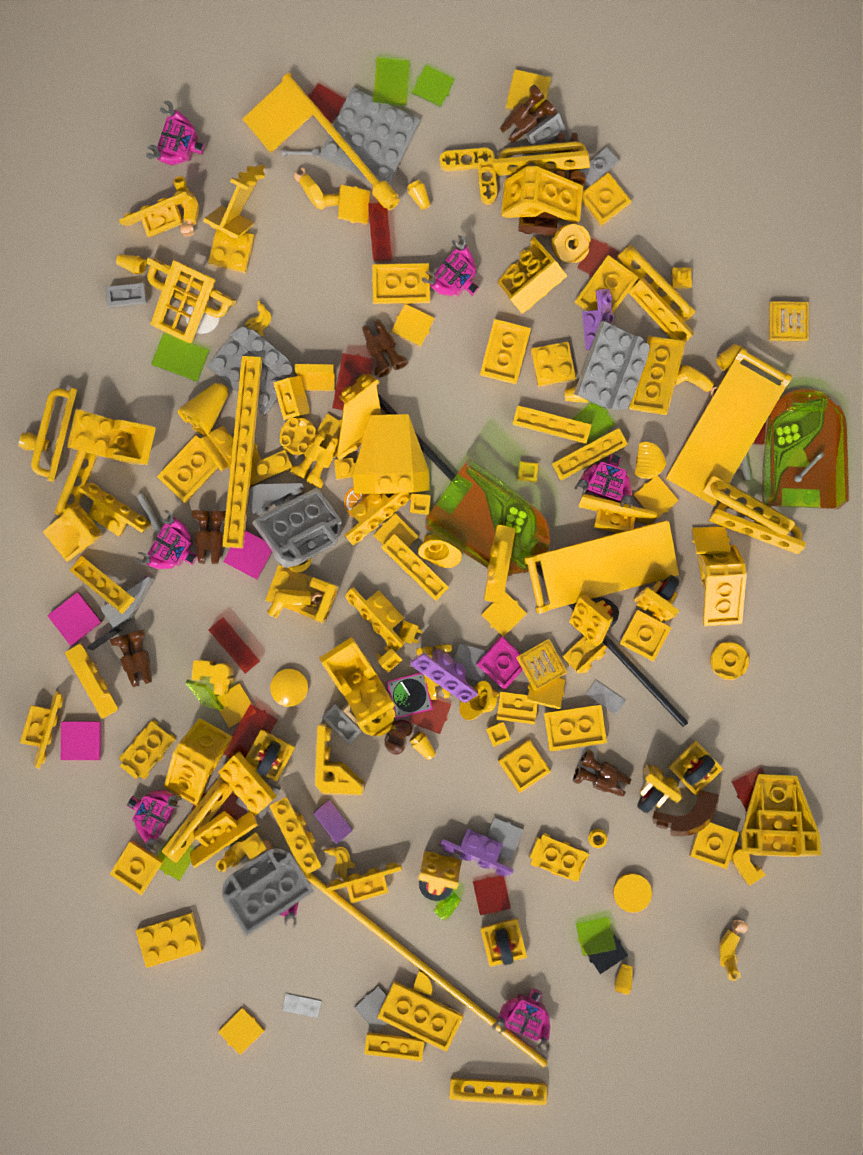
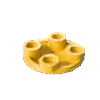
(297, 435)
(289, 687)

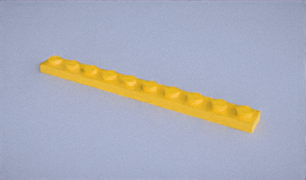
(242, 452)

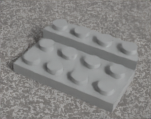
(249, 343)
(612, 368)
(300, 528)
(264, 889)

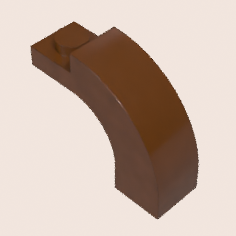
(693, 821)

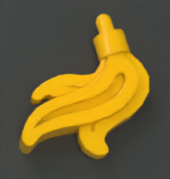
(261, 322)
(343, 860)

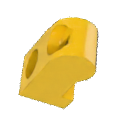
(745, 868)

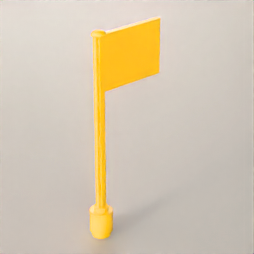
(286, 111)

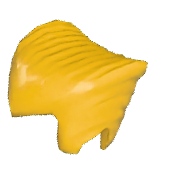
(649, 460)

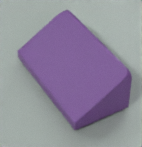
(332, 821)

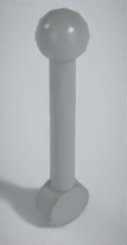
(315, 152)
(798, 478)

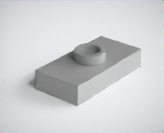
(546, 130)
(599, 166)
(126, 295)
(341, 724)

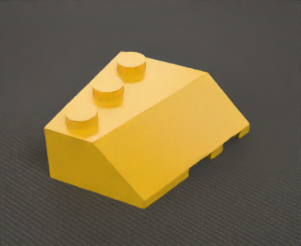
(531, 276)

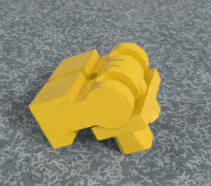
(219, 674)

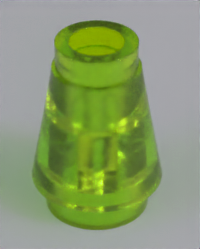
(446, 907)

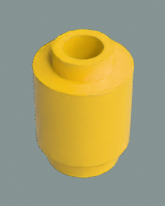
(727, 357)

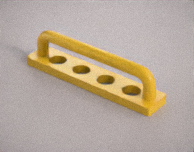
(580, 158)
(631, 254)
(227, 300)
(70, 395)
(69, 487)
(713, 489)
(757, 531)
(197, 817)
(538, 1097)

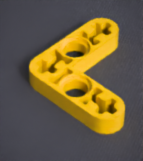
(481, 166)

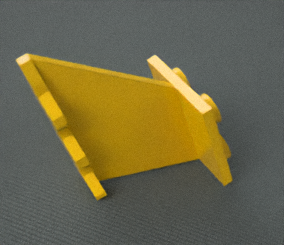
(229, 218)
(359, 403)

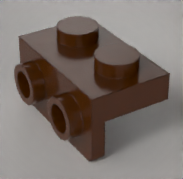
(542, 224)

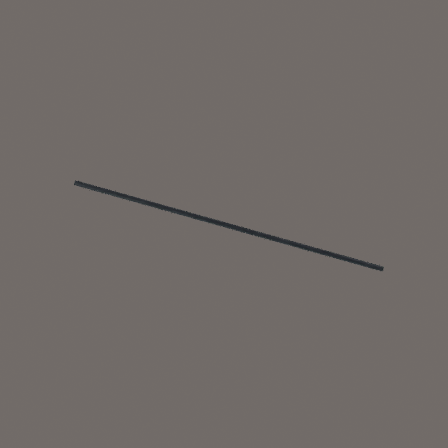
(607, 641)

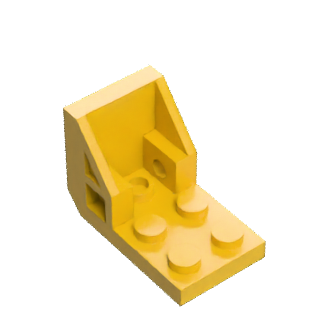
(540, 191)
(111, 438)
(73, 532)
(288, 579)
(724, 587)
(357, 681)
(196, 760)
(344, 779)

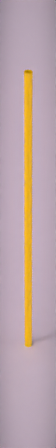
(425, 968)

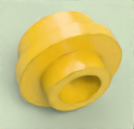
(597, 844)

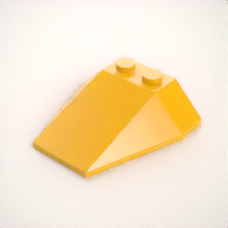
(390, 458)
(779, 820)

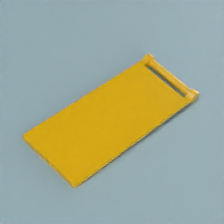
(728, 426)
(604, 565)

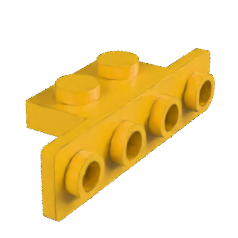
(160, 216)
(111, 512)
(373, 512)
(613, 517)
(499, 564)
(379, 614)
(91, 680)
(38, 727)
(219, 834)
(296, 834)
(365, 885)

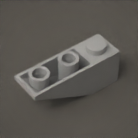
(266, 495)
(138, 592)

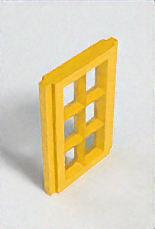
(198, 310)

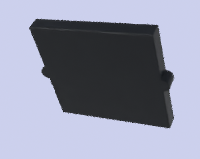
(607, 959)

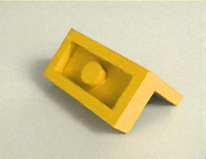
(316, 376)
(291, 397)

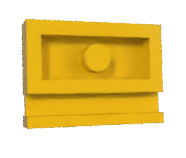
(219, 447)
(516, 708)

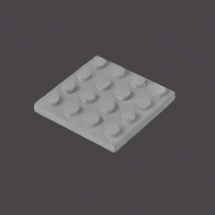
(374, 132)

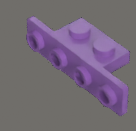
(592, 318)
(446, 673)
(479, 849)

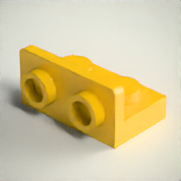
(583, 654)

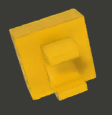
(681, 278)
(408, 632)
(389, 659)

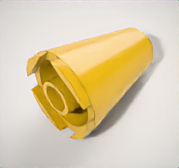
(204, 408)

